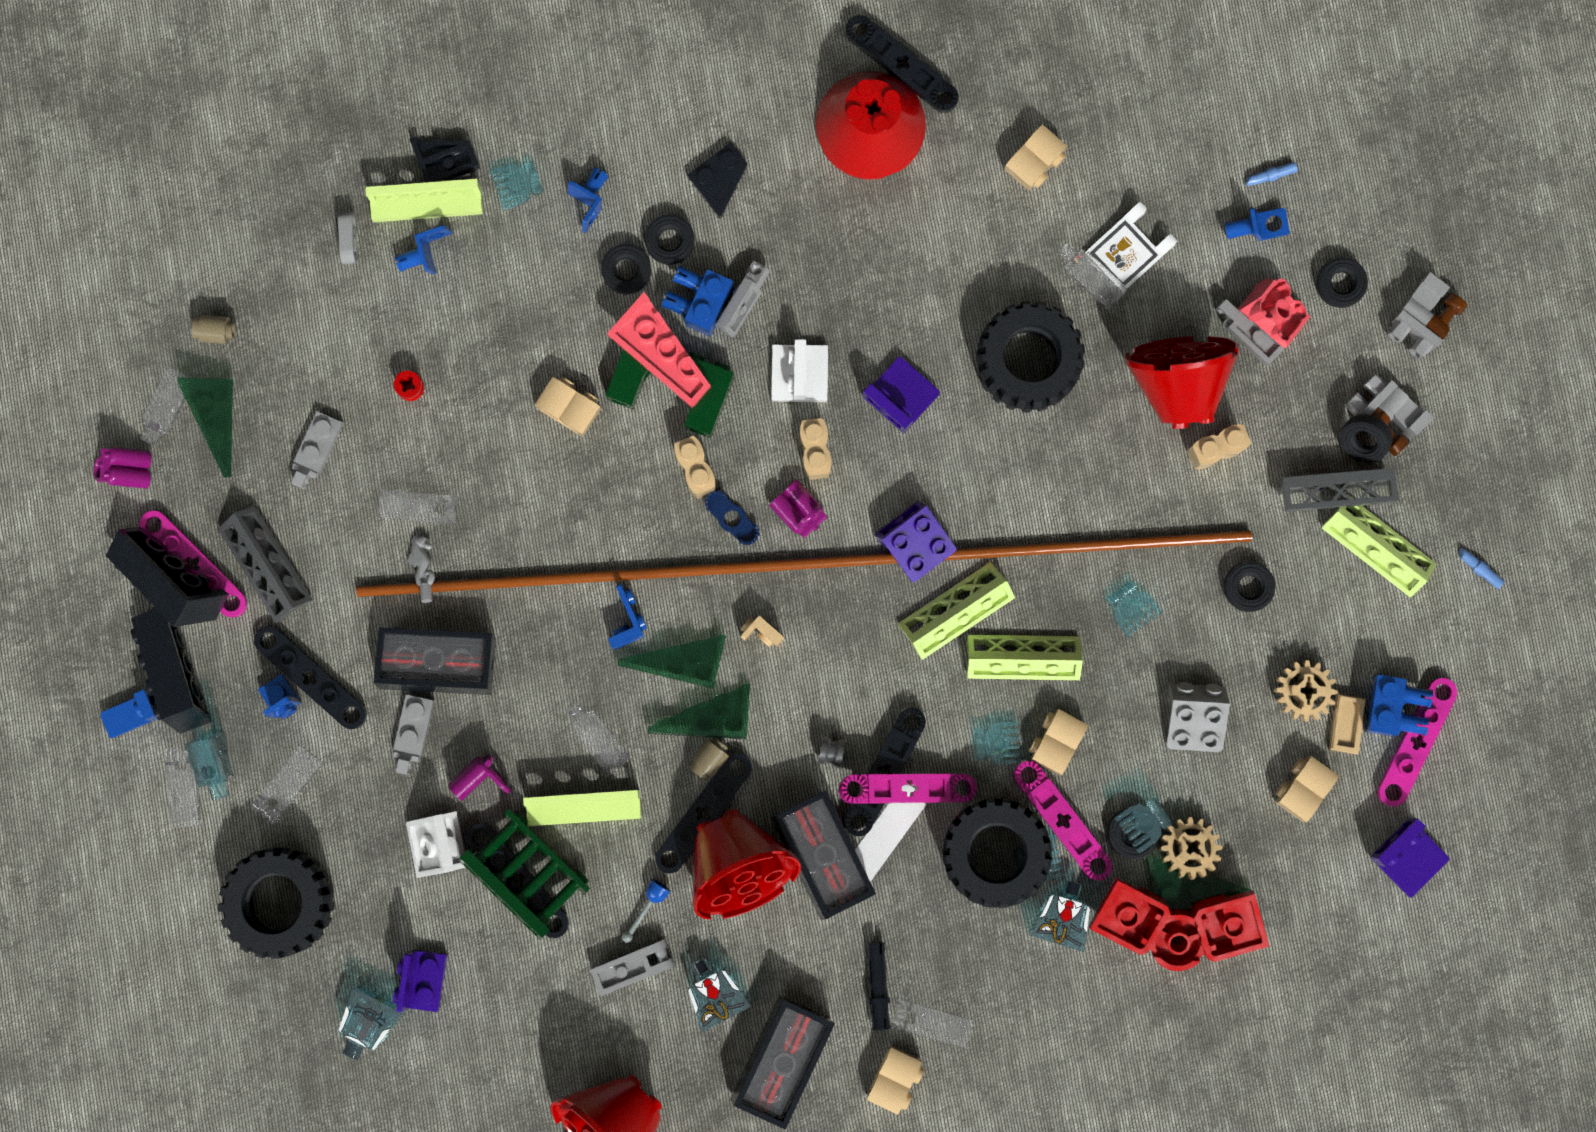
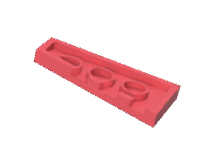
(655, 347)

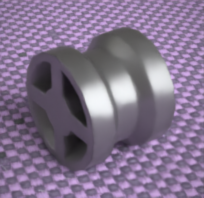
(831, 751)

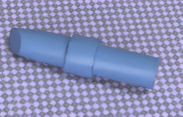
(1272, 174)
(1481, 568)

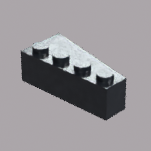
(164, 579)
(168, 672)

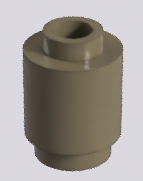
(213, 329)
(709, 759)

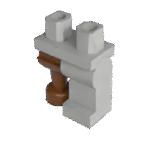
(1419, 322)
(1393, 406)

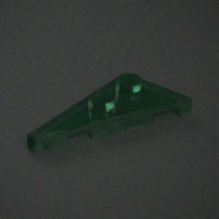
(212, 408)
(690, 662)
(719, 718)
(1183, 891)

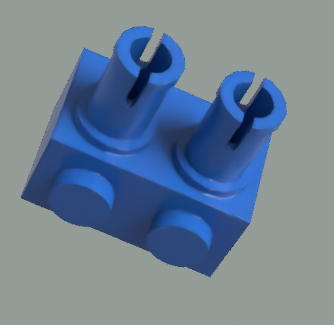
(710, 299)
(1386, 705)

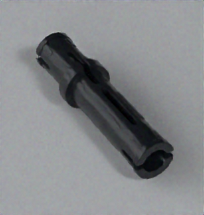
(878, 986)

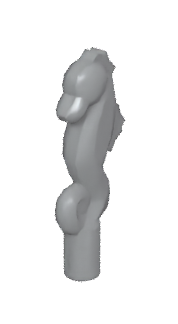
(420, 559)

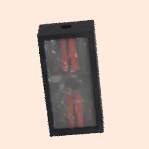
(435, 661)
(826, 855)
(782, 1062)

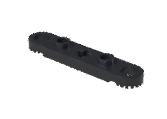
(918, 75)
(296, 663)
(895, 753)
(715, 795)
(500, 859)

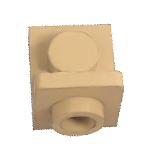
(767, 634)

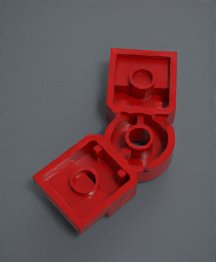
(1212, 928)

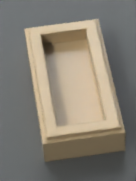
(1347, 724)

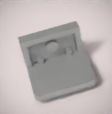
(1197, 717)

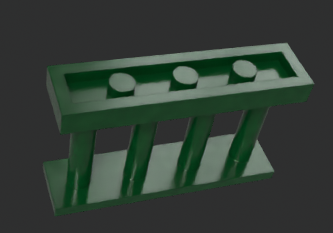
(497, 881)

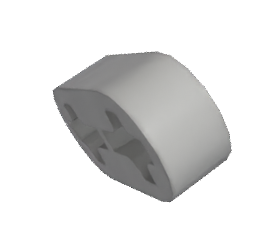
(347, 237)

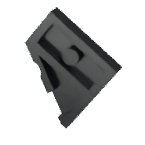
(444, 159)
(719, 177)

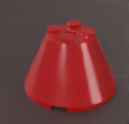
(870, 125)
(1183, 376)
(738, 867)
(608, 1108)

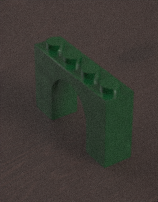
(703, 417)

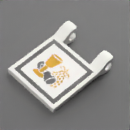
(1127, 250)

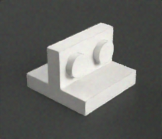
(799, 372)
(435, 844)

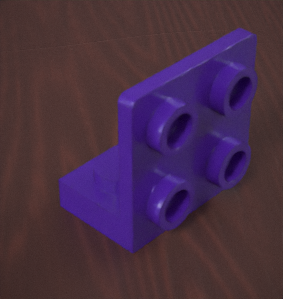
(901, 394)
(916, 541)
(1409, 857)
(421, 981)

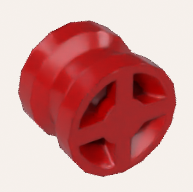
(413, 389)

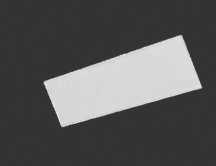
(887, 833)

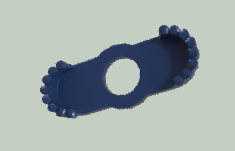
(719, 505)

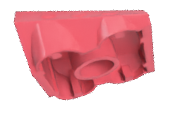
(1275, 310)

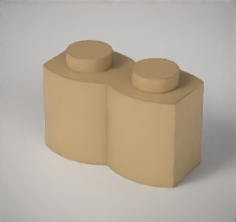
(1036, 158)
(568, 406)
(814, 443)
(1222, 446)
(697, 471)
(1058, 741)
(1306, 788)
(895, 1079)

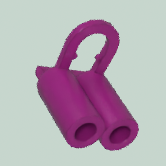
(123, 467)
(798, 509)
(473, 775)

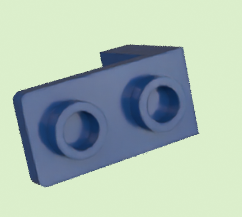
(624, 635)
(279, 698)
(129, 714)

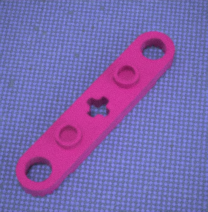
(181, 546)
(1408, 761)
(888, 788)
(1076, 836)

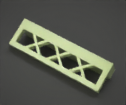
(425, 200)
(1378, 549)
(960, 614)
(1024, 662)
(583, 807)

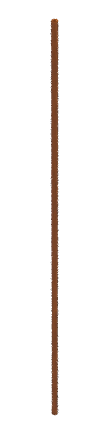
(801, 563)

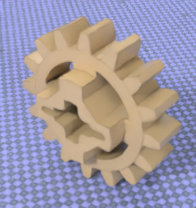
(1305, 702)
(1182, 841)

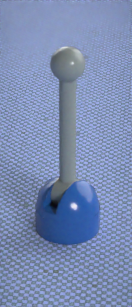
(656, 893)

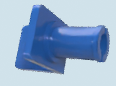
(588, 195)
(1257, 225)
(422, 253)

